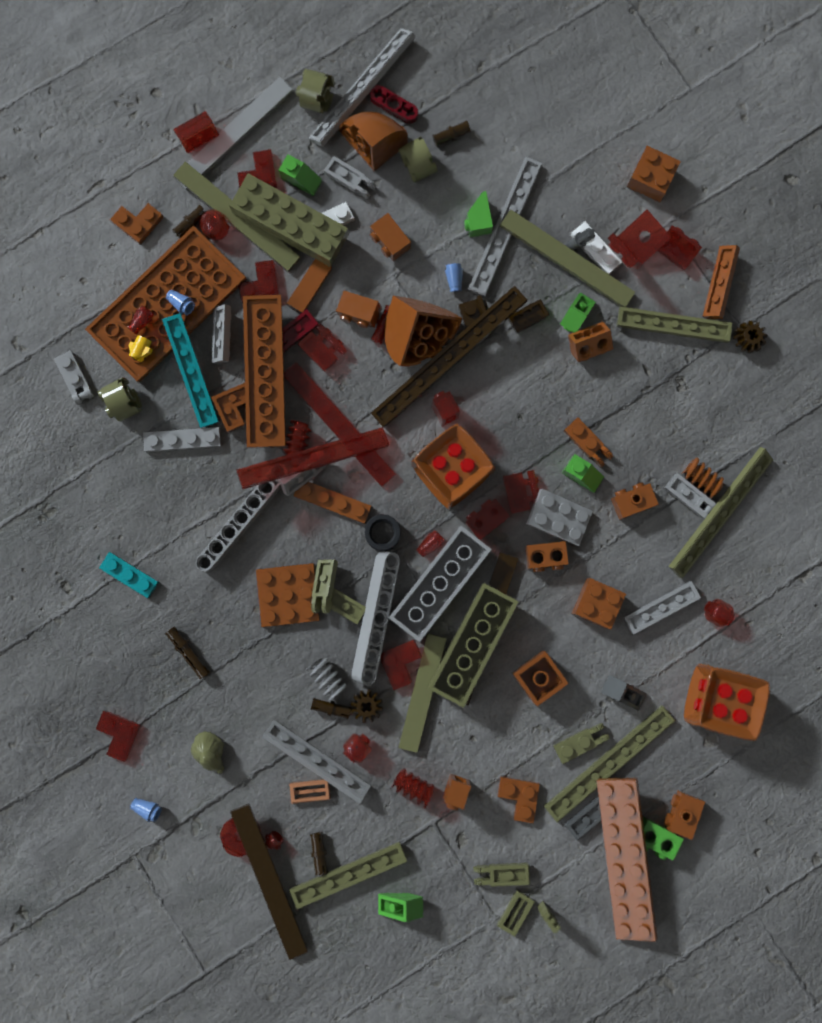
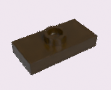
(528, 316)

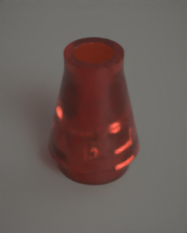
(141, 318)
(430, 543)

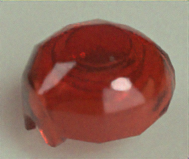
(214, 225)

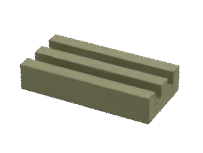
(524, 897)
(549, 918)

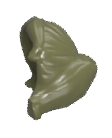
(207, 751)

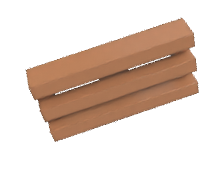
(313, 790)

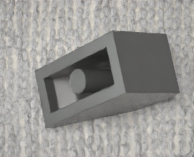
(623, 692)

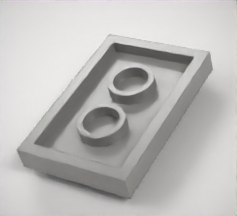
(559, 517)

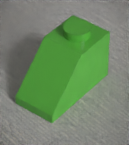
(299, 175)
(479, 217)
(577, 313)
(583, 473)
(400, 906)

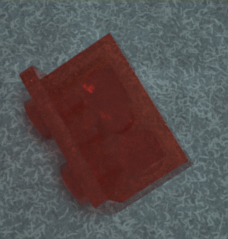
(680, 248)

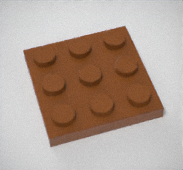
(286, 594)

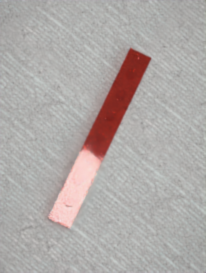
(335, 421)
(312, 458)

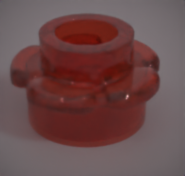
(274, 840)

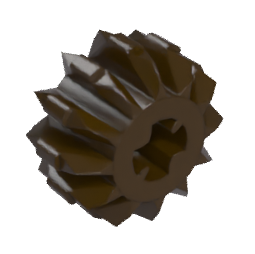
(756, 335)
(366, 713)

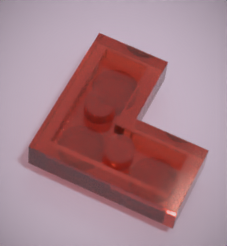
(263, 170)
(266, 282)
(395, 660)
(123, 733)

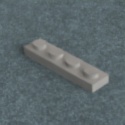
(182, 439)
(661, 607)

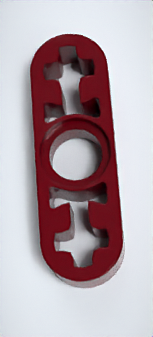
(393, 97)

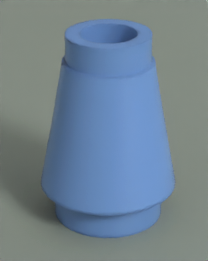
(454, 276)
(181, 302)
(148, 810)

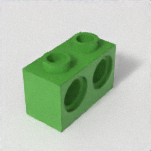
(659, 836)

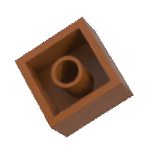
(653, 173)
(598, 603)
(540, 678)

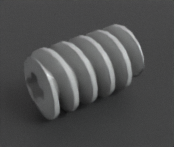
(326, 677)

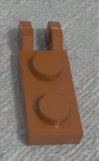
(587, 441)

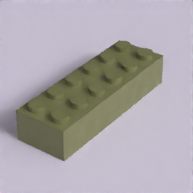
(289, 220)
(473, 644)

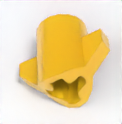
(140, 348)

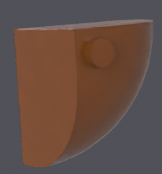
(374, 137)
(417, 330)

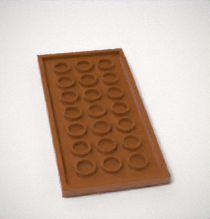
(188, 267)

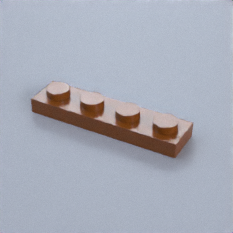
(721, 282)
(333, 501)

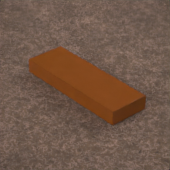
(309, 286)

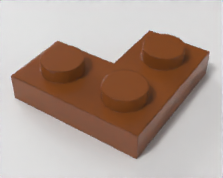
(140, 226)
(227, 405)
(525, 795)

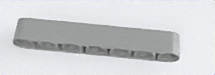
(240, 528)
(369, 624)

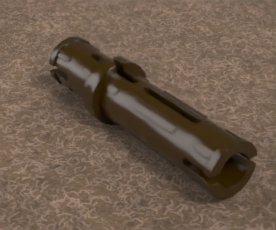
(186, 651)

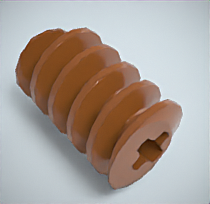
(704, 477)

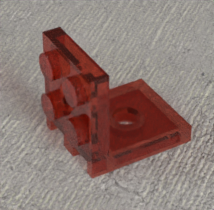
(629, 245)

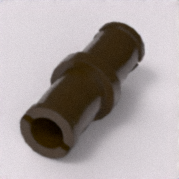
(451, 133)
(190, 220)
(330, 708)
(318, 853)

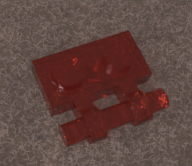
(317, 350)
(517, 493)

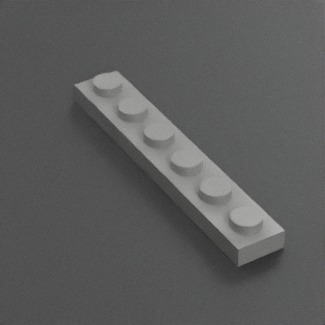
(316, 761)

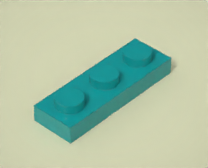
(129, 575)

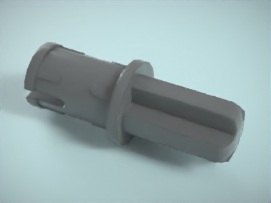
(581, 239)

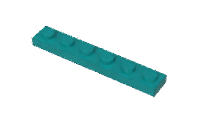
(190, 370)

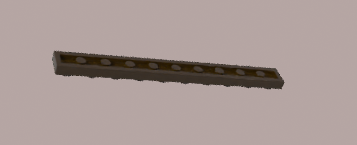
(449, 356)

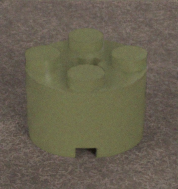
(315, 91)
(417, 159)
(120, 399)

